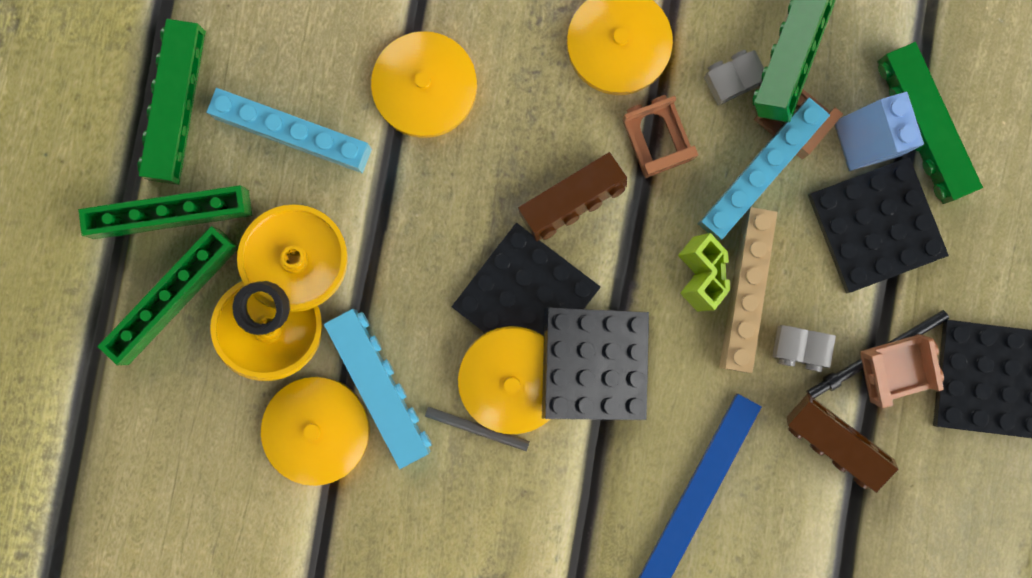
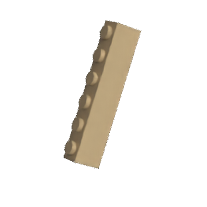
(748, 290)

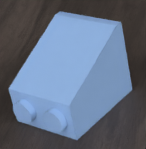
(879, 132)

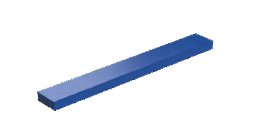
(701, 488)

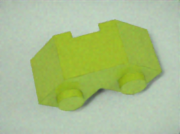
(708, 262)

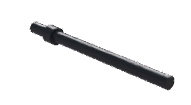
(833, 380)

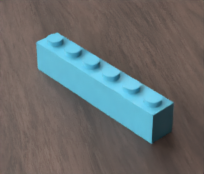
(289, 130)
(763, 169)
(378, 388)

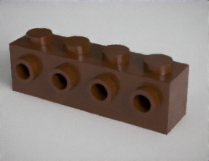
(573, 196)
(841, 443)

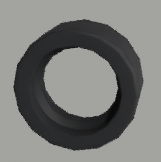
(240, 307)

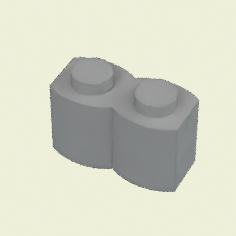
(734, 77)
(803, 346)

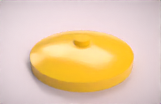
(619, 44)
(424, 84)
(297, 252)
(266, 355)
(504, 380)
(315, 431)

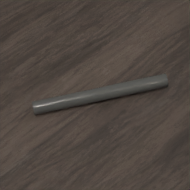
(476, 428)

